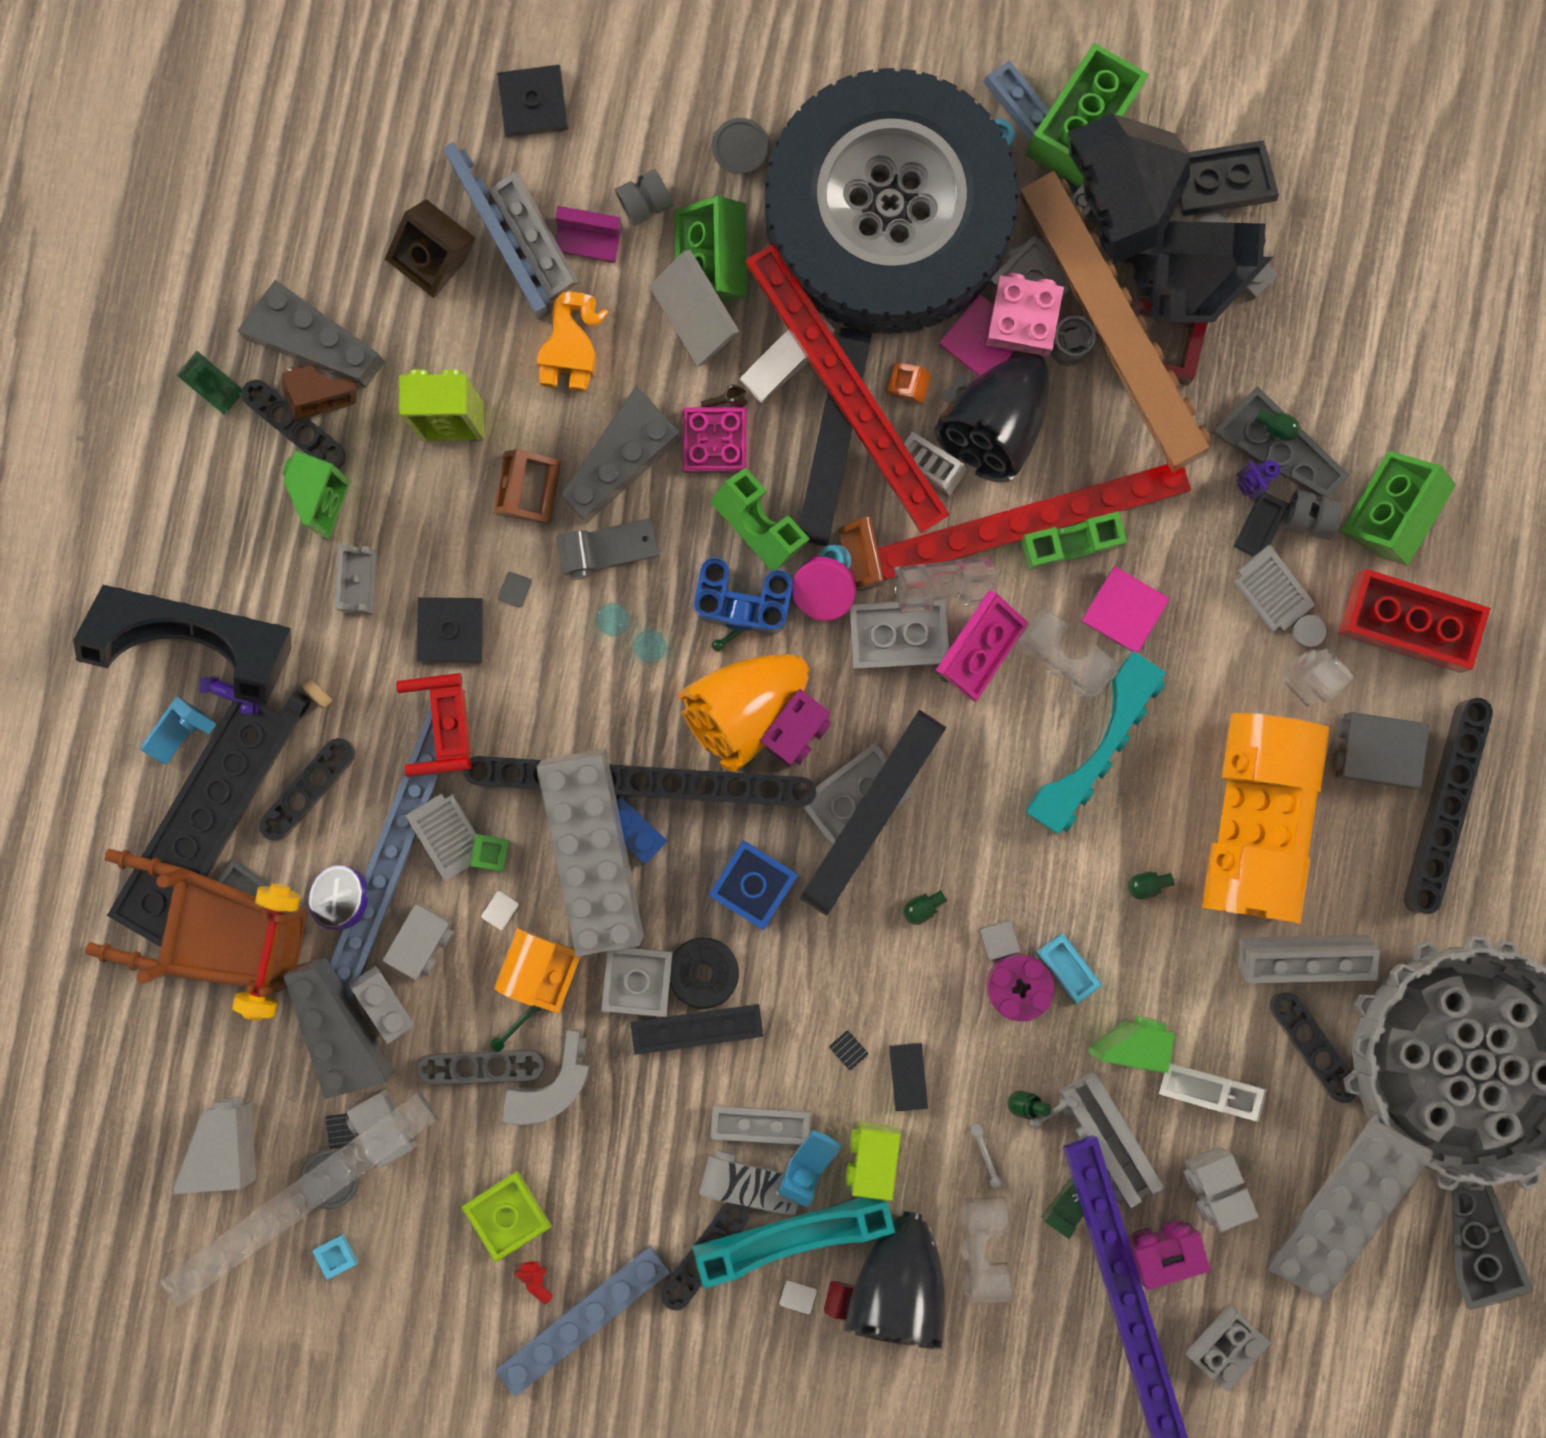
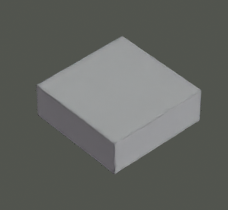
(999, 940)

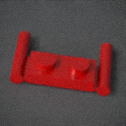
(448, 721)

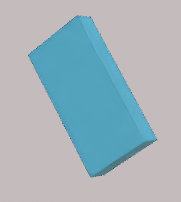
(1069, 968)

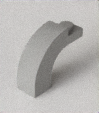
(538, 1105)

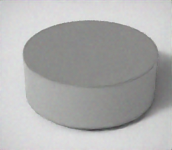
(1309, 631)

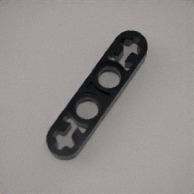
(291, 428)
(304, 786)
(1311, 1048)
(673, 1281)

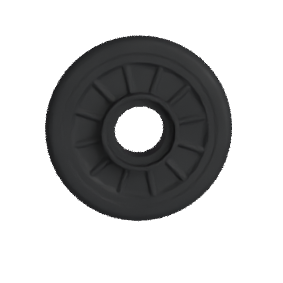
(724, 977)

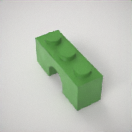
(741, 506)
(1073, 542)

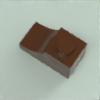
(314, 394)

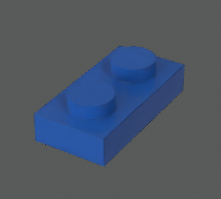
(639, 833)

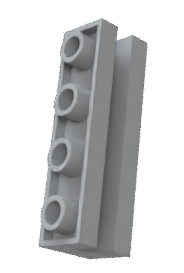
(1308, 959)
(1122, 1155)

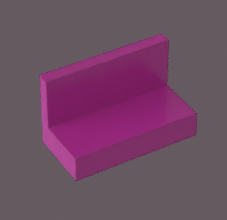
(588, 234)

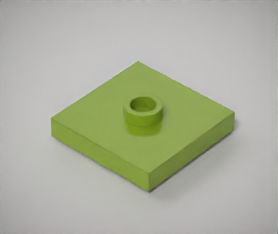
(506, 1216)

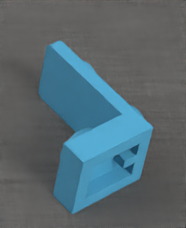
(173, 729)
(806, 1167)

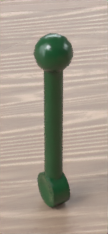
(718, 645)
(498, 1043)

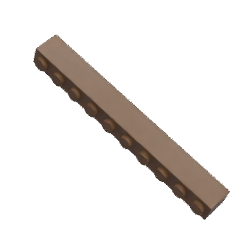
(1115, 323)

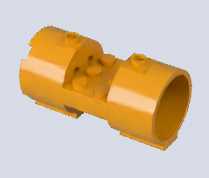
(1266, 816)

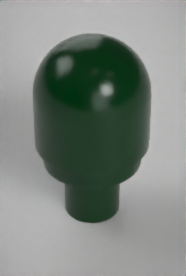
(1280, 424)
(1149, 884)
(923, 907)
(1027, 1105)

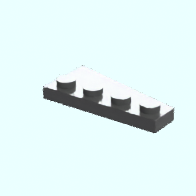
(1298, 459)

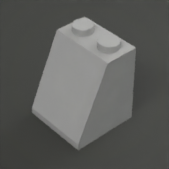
(220, 1150)

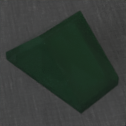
(210, 382)

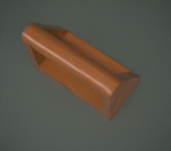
(511, 485)
(860, 542)

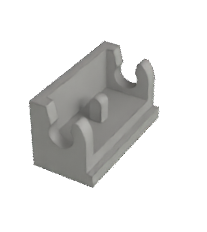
(355, 579)

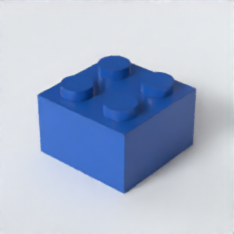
(753, 885)

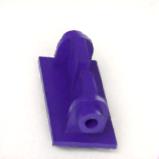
(1254, 479)

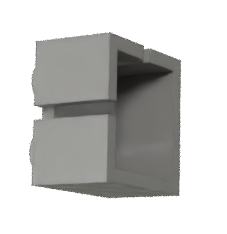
(1215, 1181)

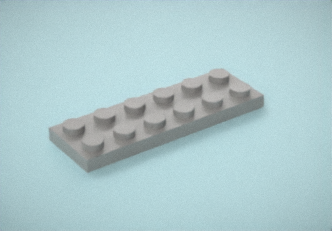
(1349, 1209)

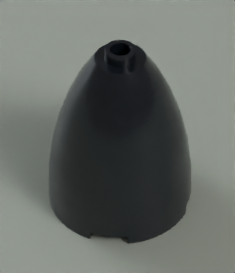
(997, 418)
(901, 1288)

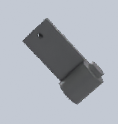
(606, 547)

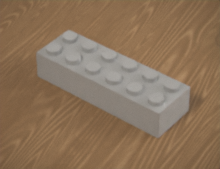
(590, 852)

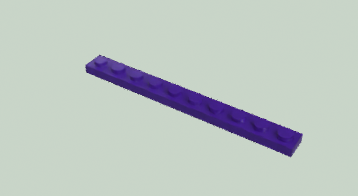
(1124, 1288)

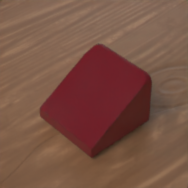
(838, 1299)

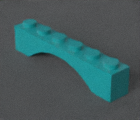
(1131, 690)
(745, 1251)

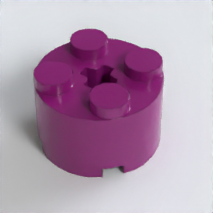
(1036, 996)

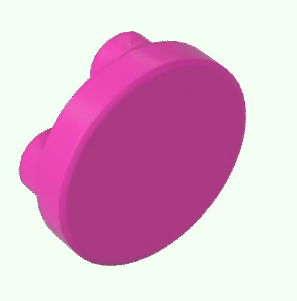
(824, 588)

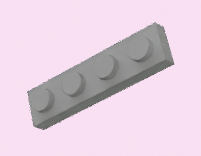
(533, 235)

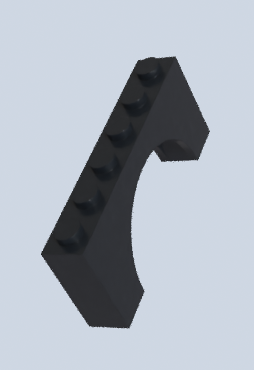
(130, 618)

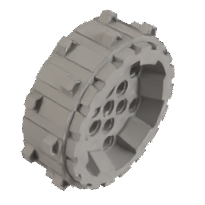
(1402, 1094)

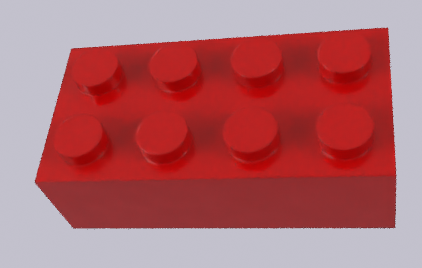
(1414, 621)

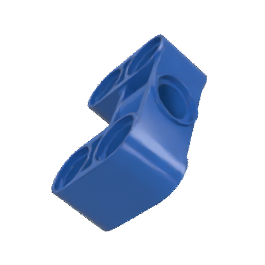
(738, 609)

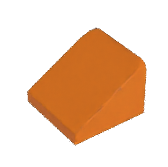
(909, 382)

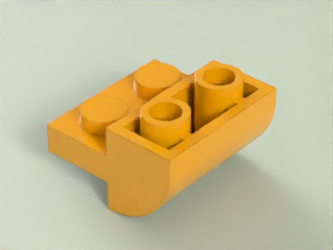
(537, 971)

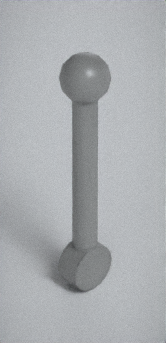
(1072, 1101)
(977, 1130)

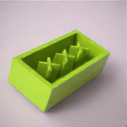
(441, 405)

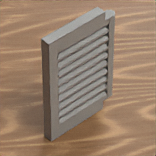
(1273, 590)
(444, 834)

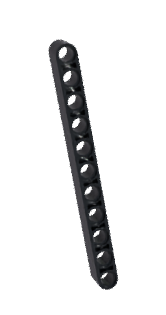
(657, 776)

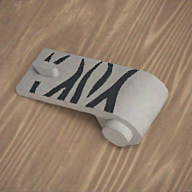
(744, 1184)

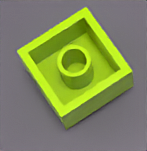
(874, 1161)

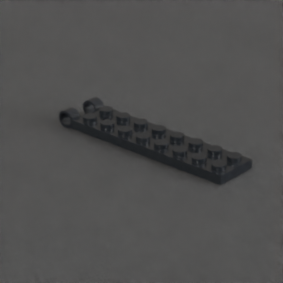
(207, 809)

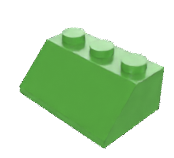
(717, 239)
(316, 491)
(1399, 507)
(1136, 1044)

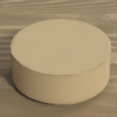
(316, 693)

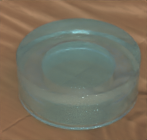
(612, 619)
(650, 646)

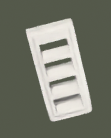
(954, 477)

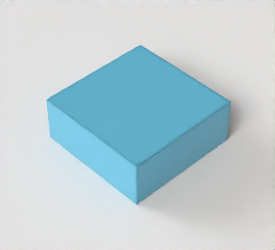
(335, 1256)

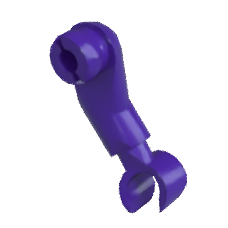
(225, 691)

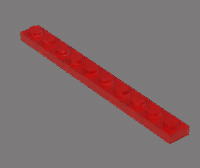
(847, 388)
(1053, 512)

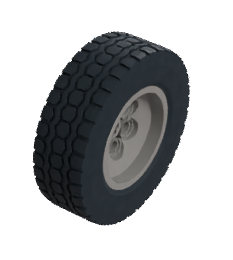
(906, 130)

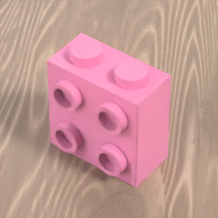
(1024, 315)

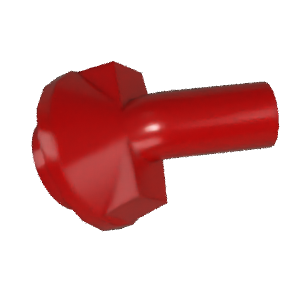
(531, 1274)

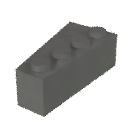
(302, 332)
(622, 454)
(334, 1032)

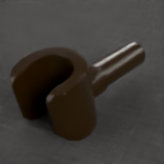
(730, 395)

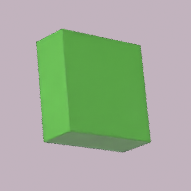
(489, 852)

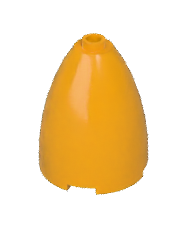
(740, 703)

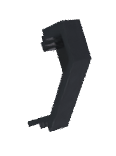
(1129, 180)
(1199, 268)

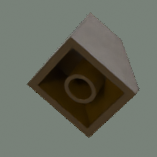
(429, 247)

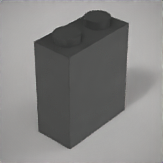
(1381, 750)

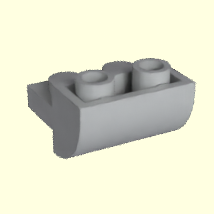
(1228, 1348)

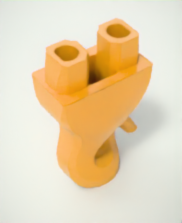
(569, 346)

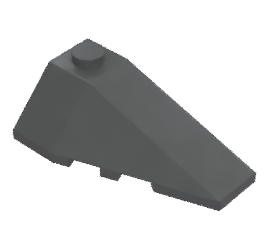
(1484, 1250)

